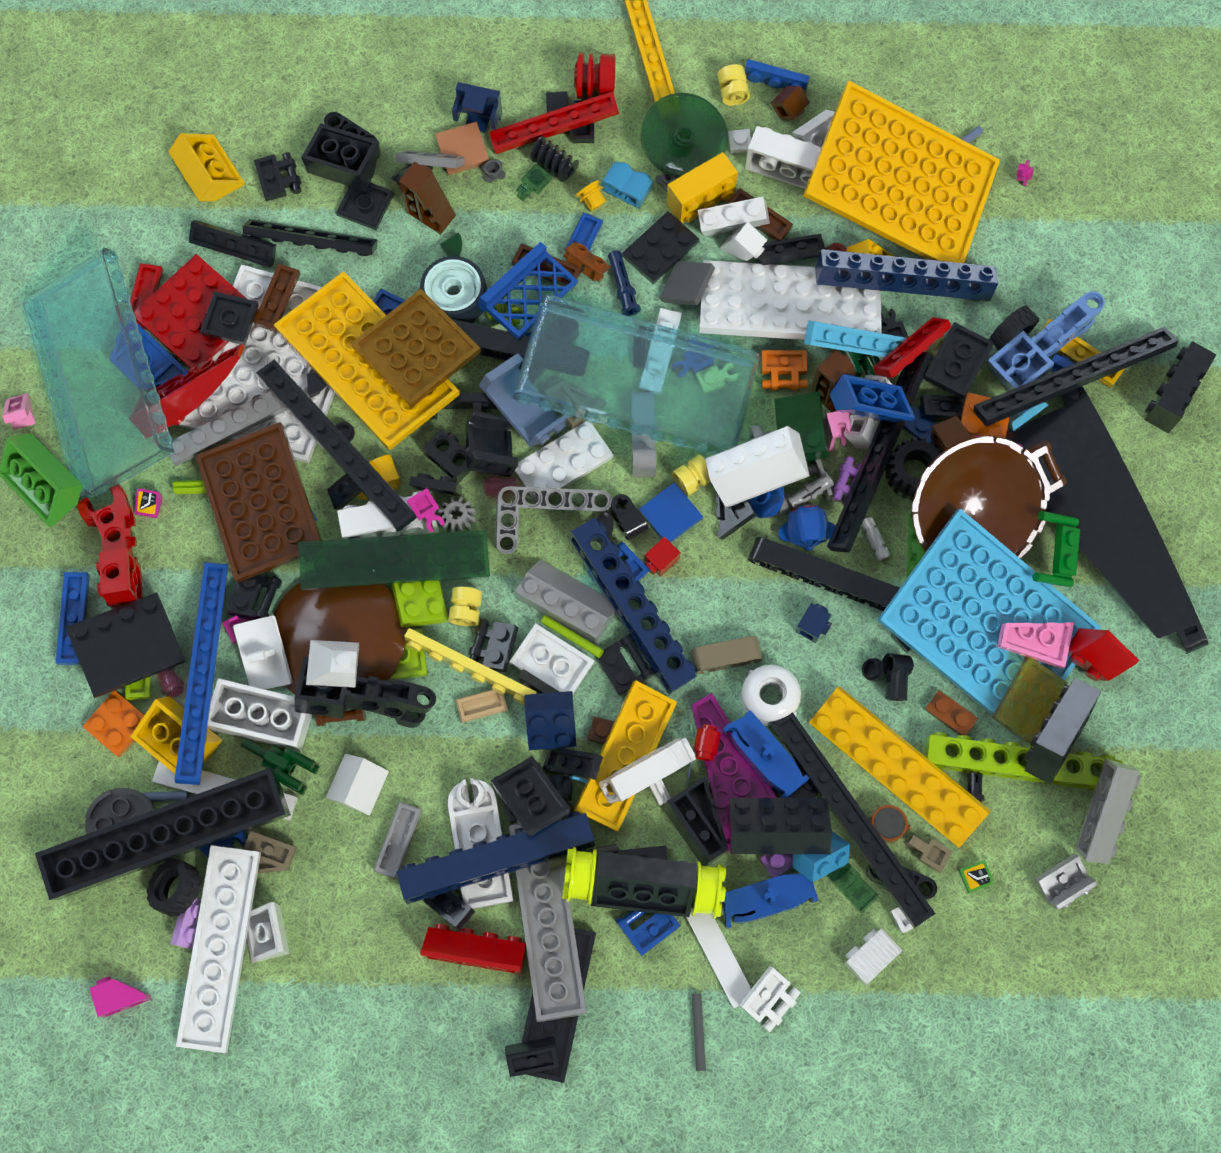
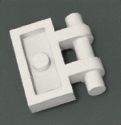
(765, 994)

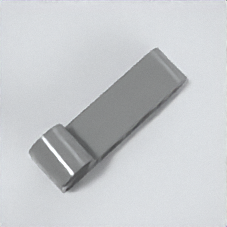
(643, 456)

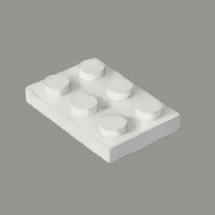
(552, 660)

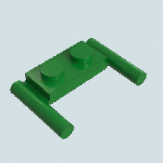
(1065, 550)

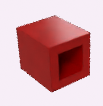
(661, 557)

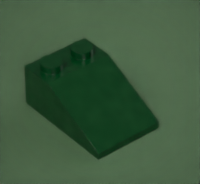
(806, 417)

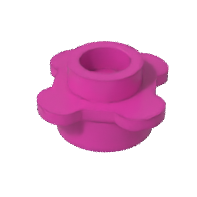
(1024, 172)

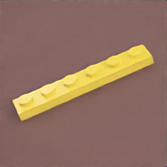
(462, 663)

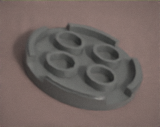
(116, 807)

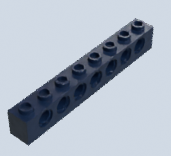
(906, 275)
(644, 638)

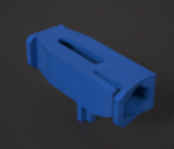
(765, 755)
(767, 898)

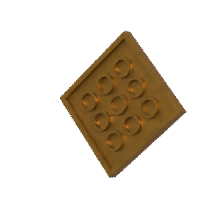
(416, 348)

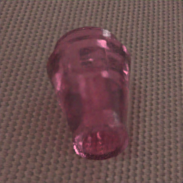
(495, 483)
(170, 683)

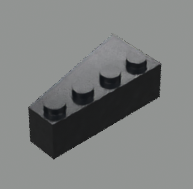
(1178, 390)

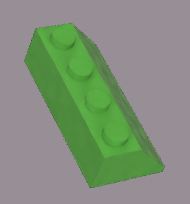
(39, 478)

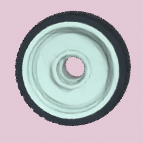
(455, 276)

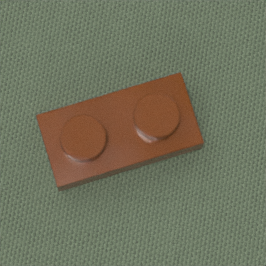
(951, 713)

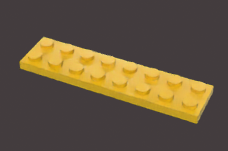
(899, 767)

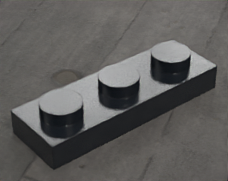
(791, 249)
(572, 763)

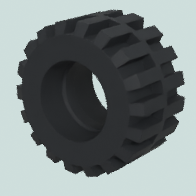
(911, 450)

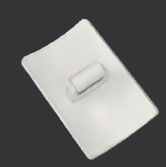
(262, 653)

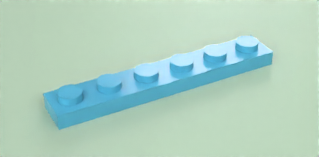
(851, 339)

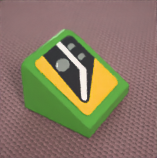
(976, 876)

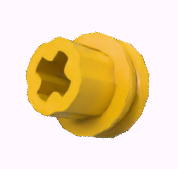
(592, 196)

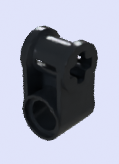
(630, 519)

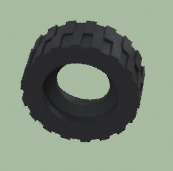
(1021, 320)
(185, 893)

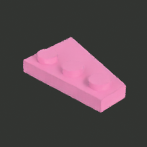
(1040, 641)

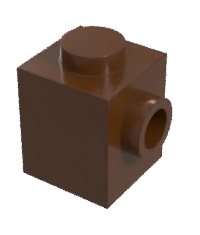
(790, 102)

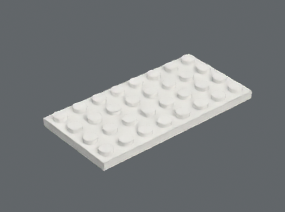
(780, 301)

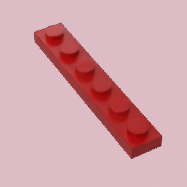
(554, 122)

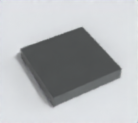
(687, 283)

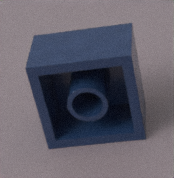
(550, 720)

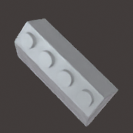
(566, 601)
(1107, 811)

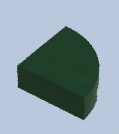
(452, 246)

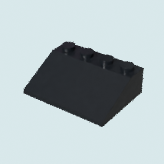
(125, 645)

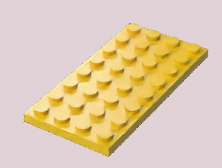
(323, 335)

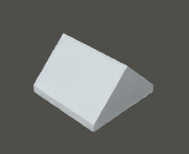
(357, 784)
(266, 933)

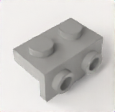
(1065, 882)

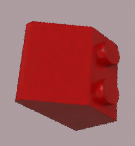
(1100, 654)

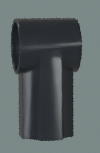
(898, 669)

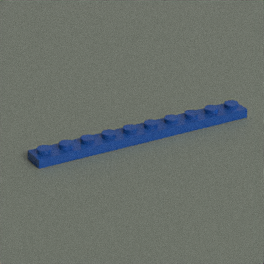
(201, 674)

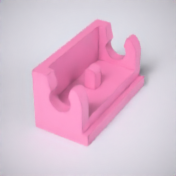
(835, 426)

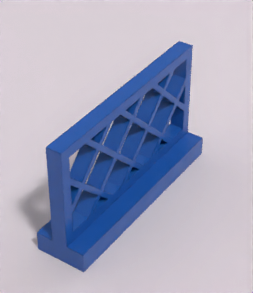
(510, 282)

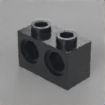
(446, 459)

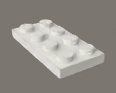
(564, 459)

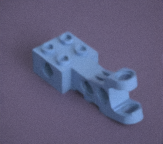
(1029, 358)

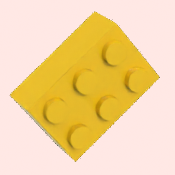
(702, 188)

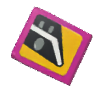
(148, 503)

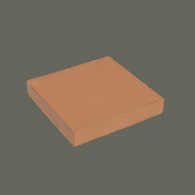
(464, 142)

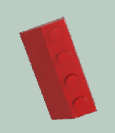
(474, 950)

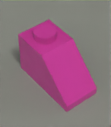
(115, 996)

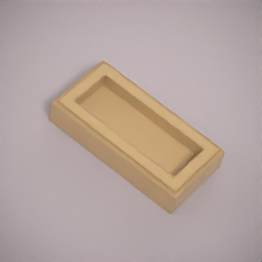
(481, 705)

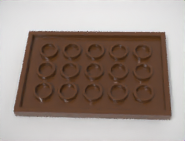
(258, 501)

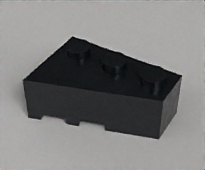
(698, 822)

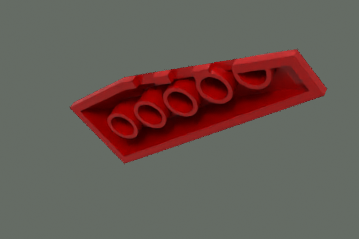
(186, 393)

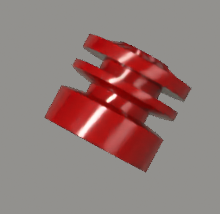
(594, 75)

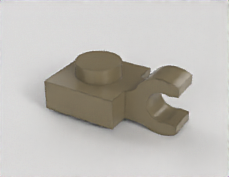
(932, 853)

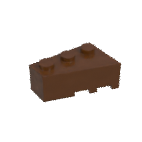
(425, 198)
(829, 374)

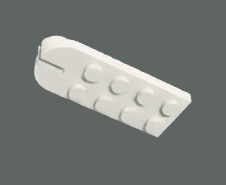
(473, 824)

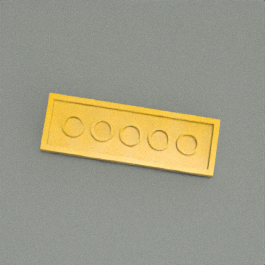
(631, 737)

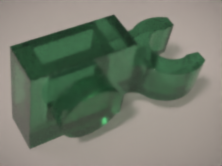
(533, 181)

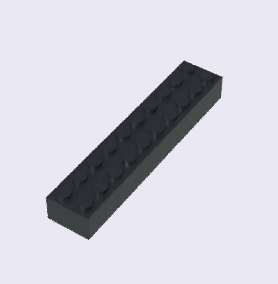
(162, 834)

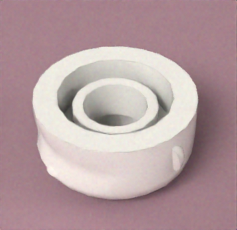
(777, 677)

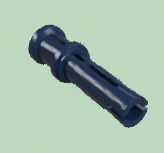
(625, 291)

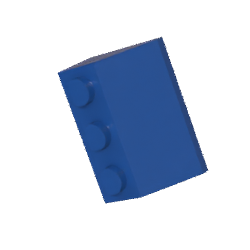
(871, 399)

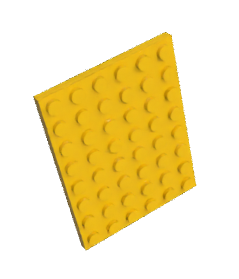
(901, 177)

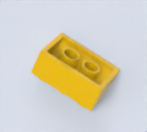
(205, 166)
(161, 732)

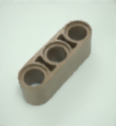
(726, 653)

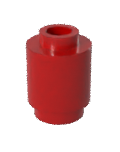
(706, 743)

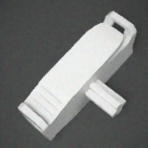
(649, 772)

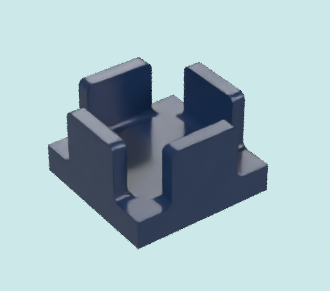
(479, 104)

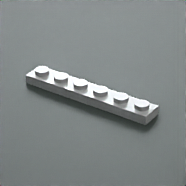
(225, 427)

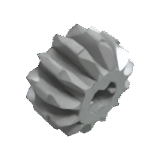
(465, 510)

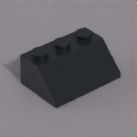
(341, 156)

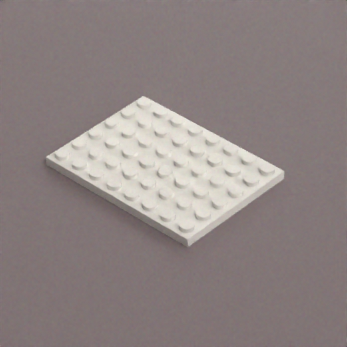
(260, 349)

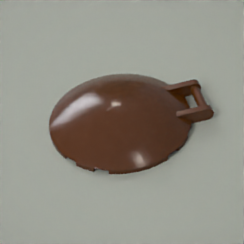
(993, 484)
(342, 615)

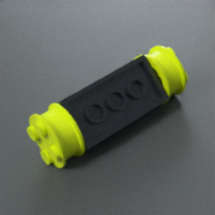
(644, 883)

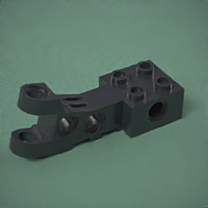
(370, 694)

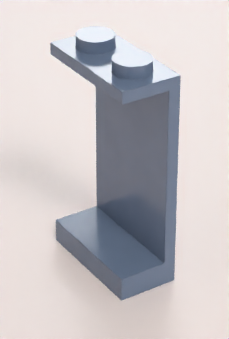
(528, 420)

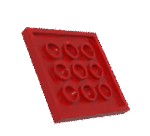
(179, 309)

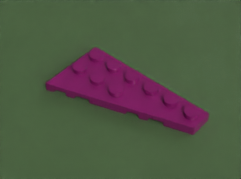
(729, 772)

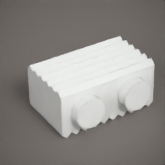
(872, 955)

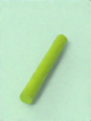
(572, 636)

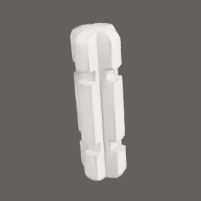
(875, 539)

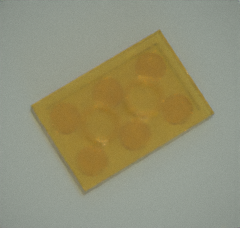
(1029, 699)

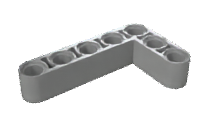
(542, 503)

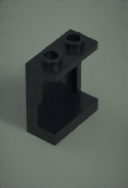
(489, 445)

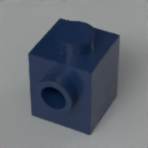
(814, 622)

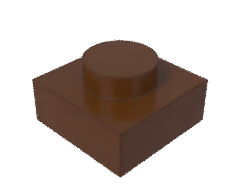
(600, 730)

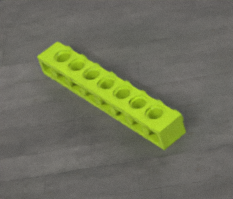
(1010, 768)

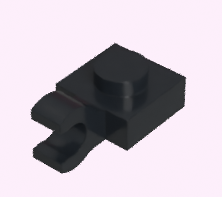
(564, 787)

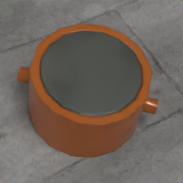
(890, 823)

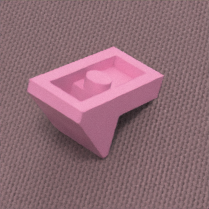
(18, 412)

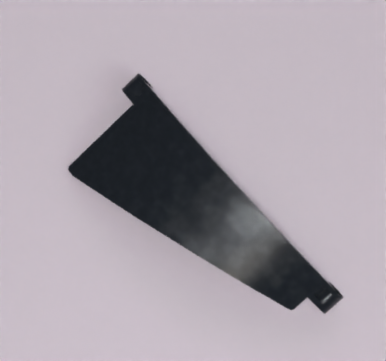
(1112, 517)

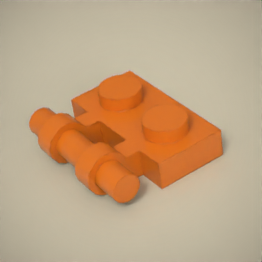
(784, 363)

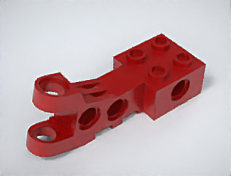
(117, 567)

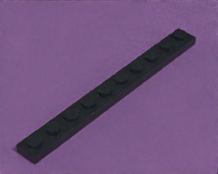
(1075, 376)
(336, 445)
(875, 462)
(854, 820)

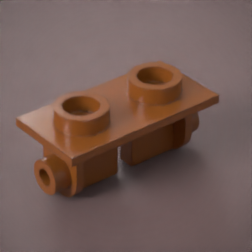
(579, 255)

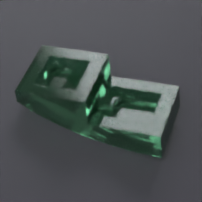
(853, 887)

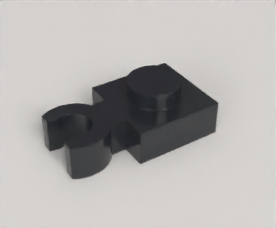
(892, 327)

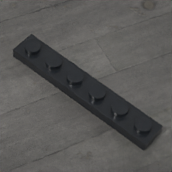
(302, 236)

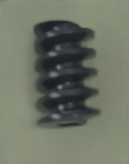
(552, 161)

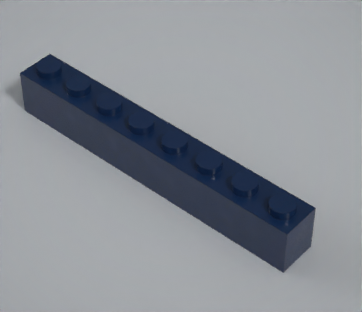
(493, 858)

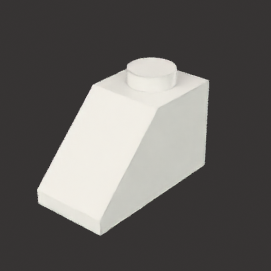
(744, 243)

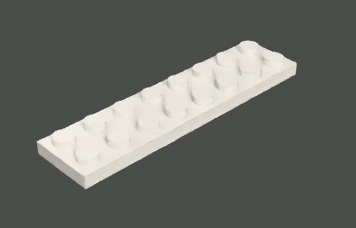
(218, 949)

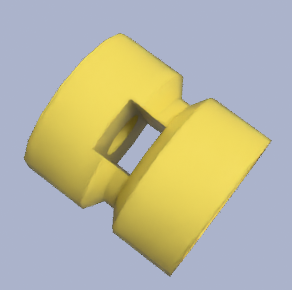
(733, 85)
(691, 476)
(465, 606)

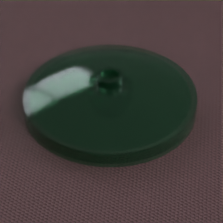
(679, 118)

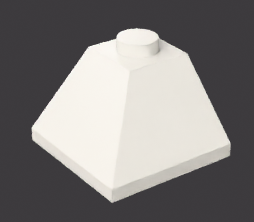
(332, 663)

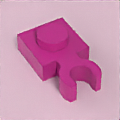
(424, 506)

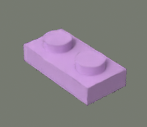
(186, 926)

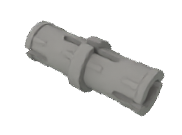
(810, 491)

